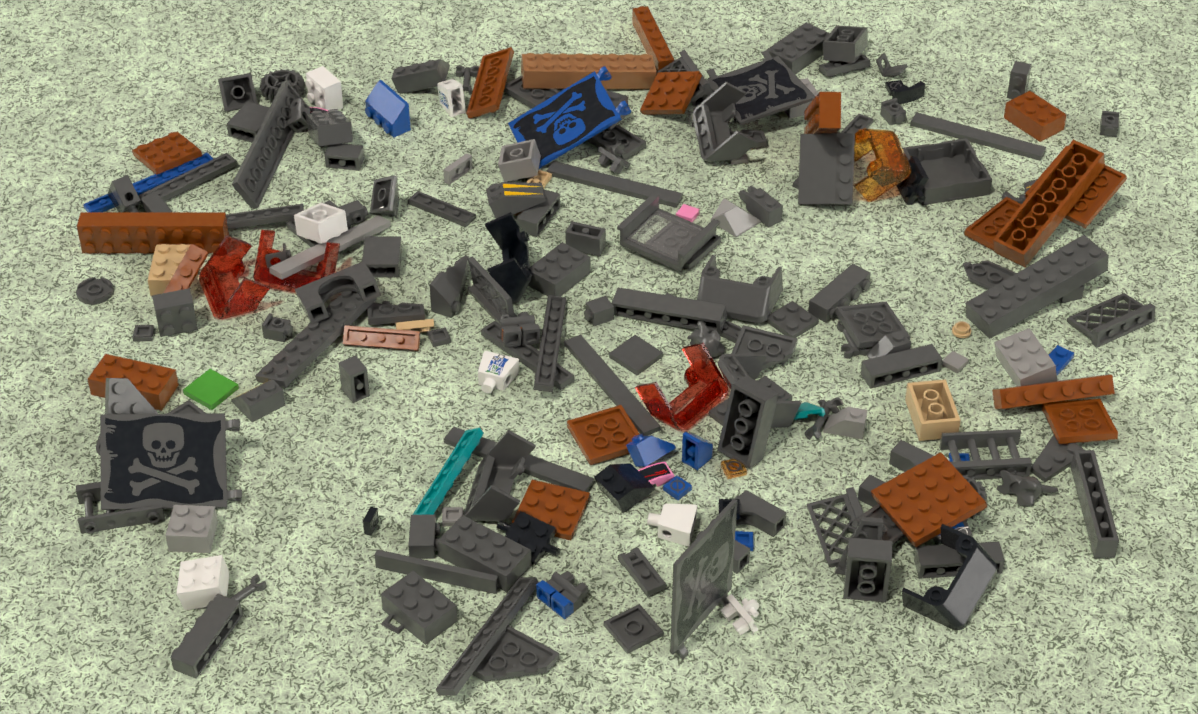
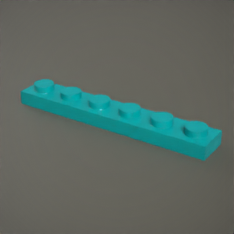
(449, 472)

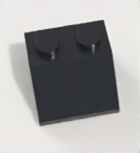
(623, 485)

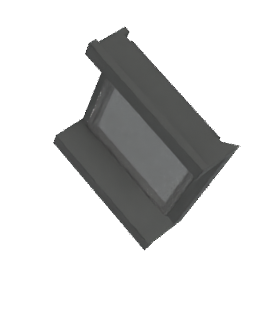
(663, 234)

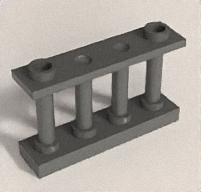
(986, 468)
(92, 523)

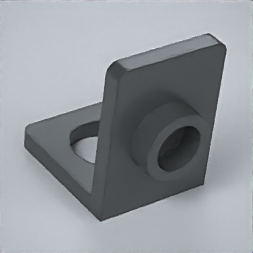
(888, 70)
(285, 254)

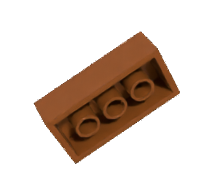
(151, 380)

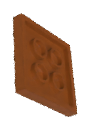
(671, 93)
(166, 152)
(1079, 421)
(603, 434)
(555, 506)

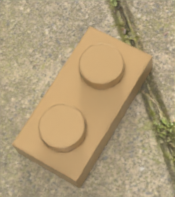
(421, 325)

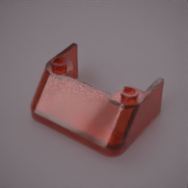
(301, 278)
(221, 283)
(704, 391)

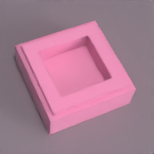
(688, 212)

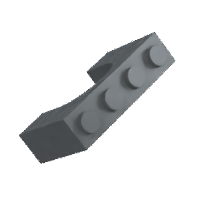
(354, 278)
(902, 456)
(757, 513)

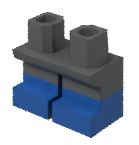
(561, 593)

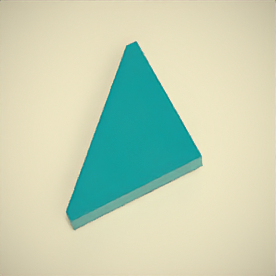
(807, 408)

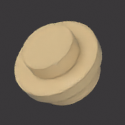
(961, 330)

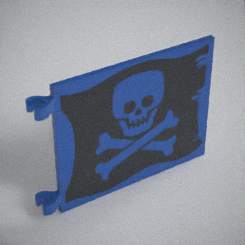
(569, 117)

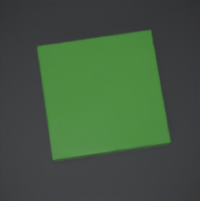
(210, 389)

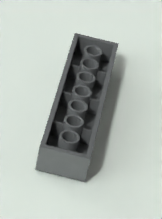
(1037, 286)

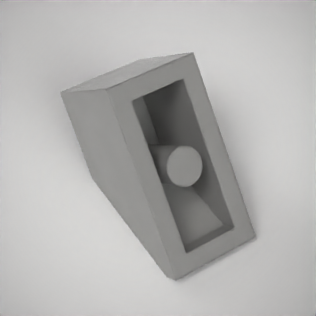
(847, 422)

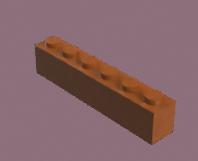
(651, 37)
(1053, 391)

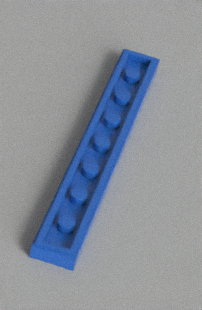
(104, 202)

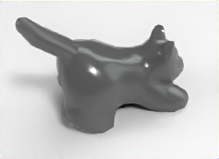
(711, 340)
(1025, 488)

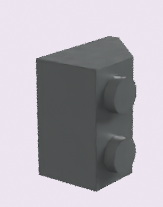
(260, 400)

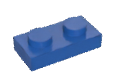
(1061, 357)

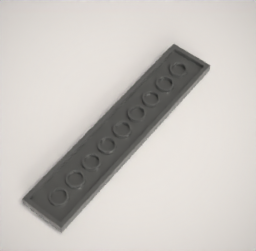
(535, 96)
(266, 148)

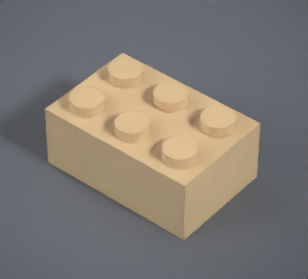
(163, 266)
(932, 409)

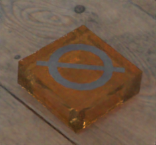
(733, 468)

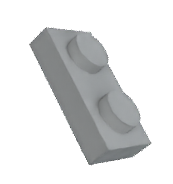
(458, 168)

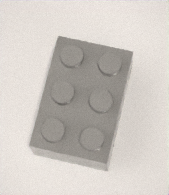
(1025, 359)

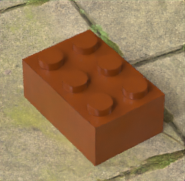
(1035, 116)

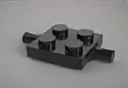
(913, 185)
(531, 534)

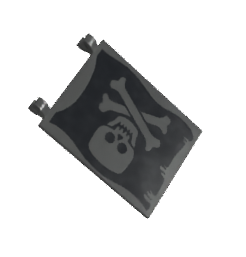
(768, 88)
(164, 460)
(702, 577)

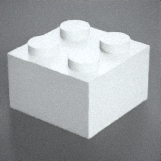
(324, 89)
(321, 223)
(201, 581)

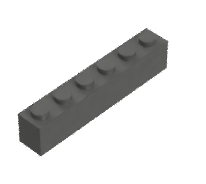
(668, 309)
(1094, 504)

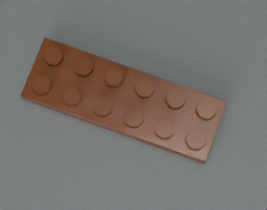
(490, 83)

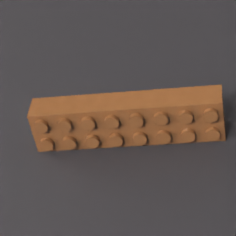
(564, 69)

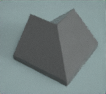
(237, 91)
(385, 196)

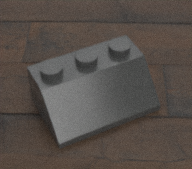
(420, 75)

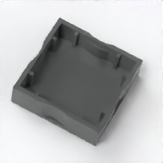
(951, 170)

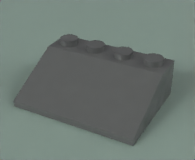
(826, 169)

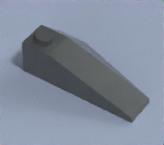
(448, 288)

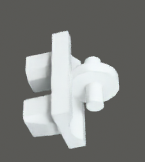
(745, 621)

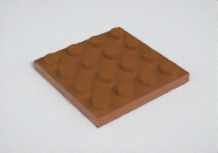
(1094, 198)
(927, 498)

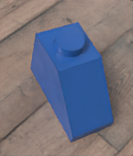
(648, 449)
(695, 450)

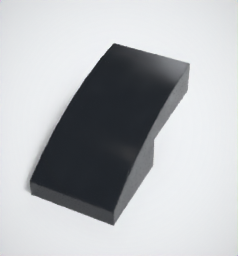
(908, 94)

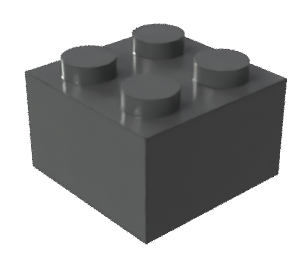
(175, 312)

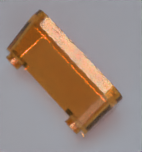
(888, 167)

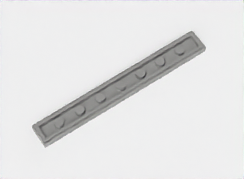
(316, 253)

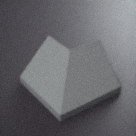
(734, 218)

